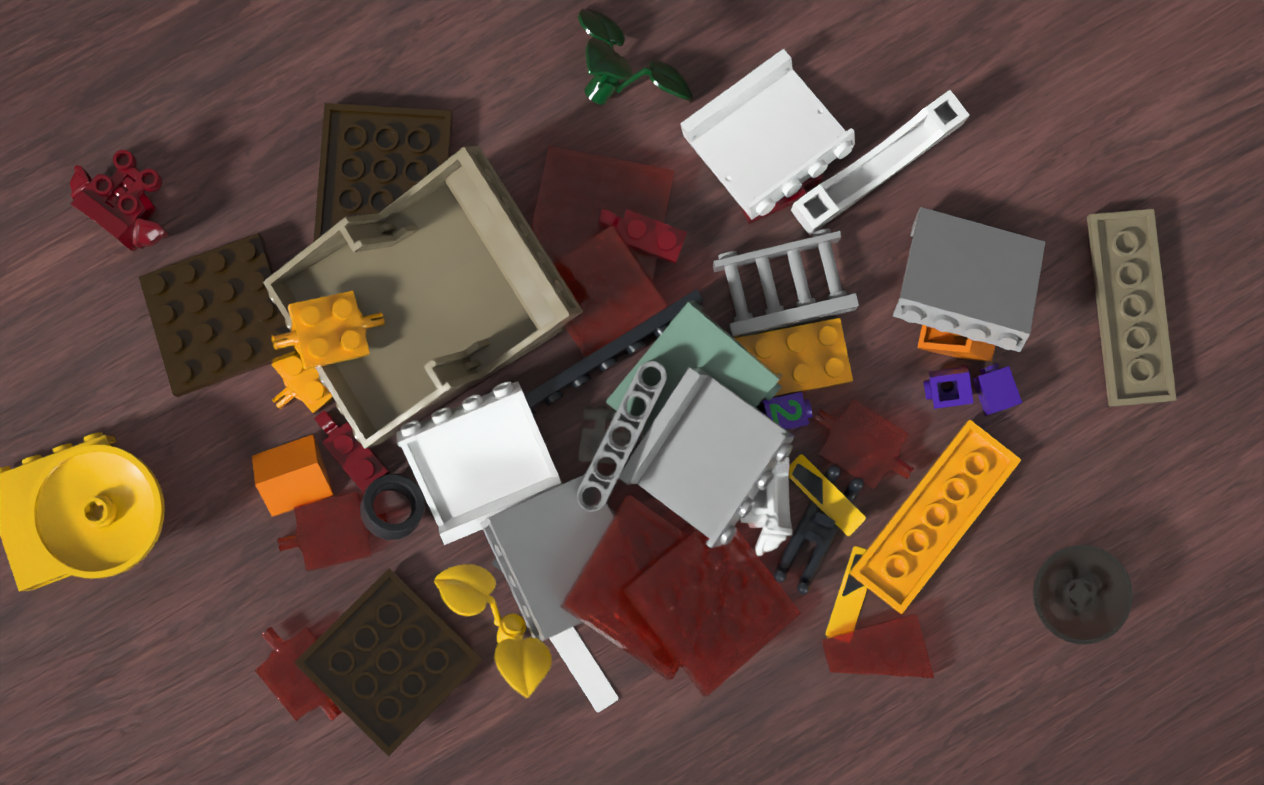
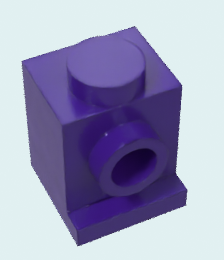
(957, 395)

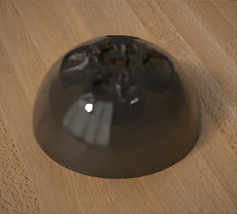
(1100, 594)

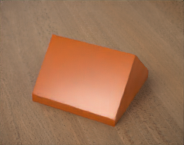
(291, 475)

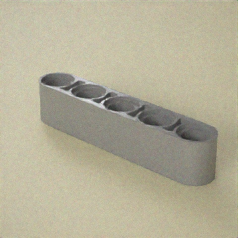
(619, 453)

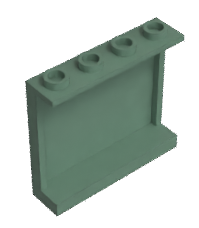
(698, 343)

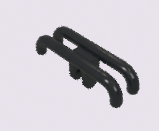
(818, 530)

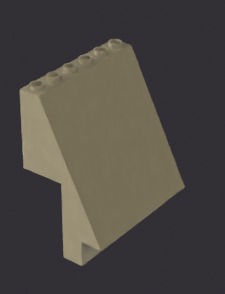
(456, 291)

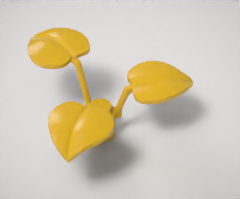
(521, 662)

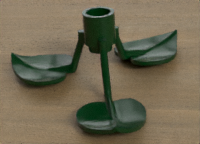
(610, 67)

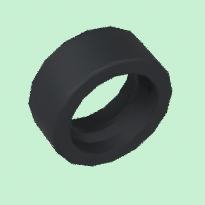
(396, 483)

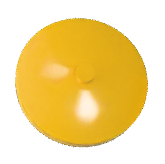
(96, 511)

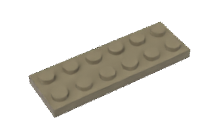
(1131, 308)

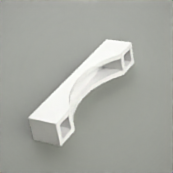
(880, 164)

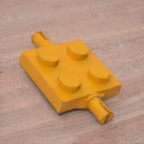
(328, 330)
(300, 384)

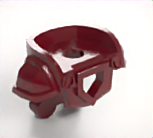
(120, 201)

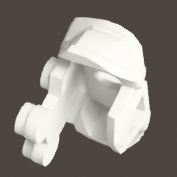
(772, 511)

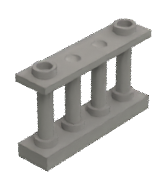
(807, 308)

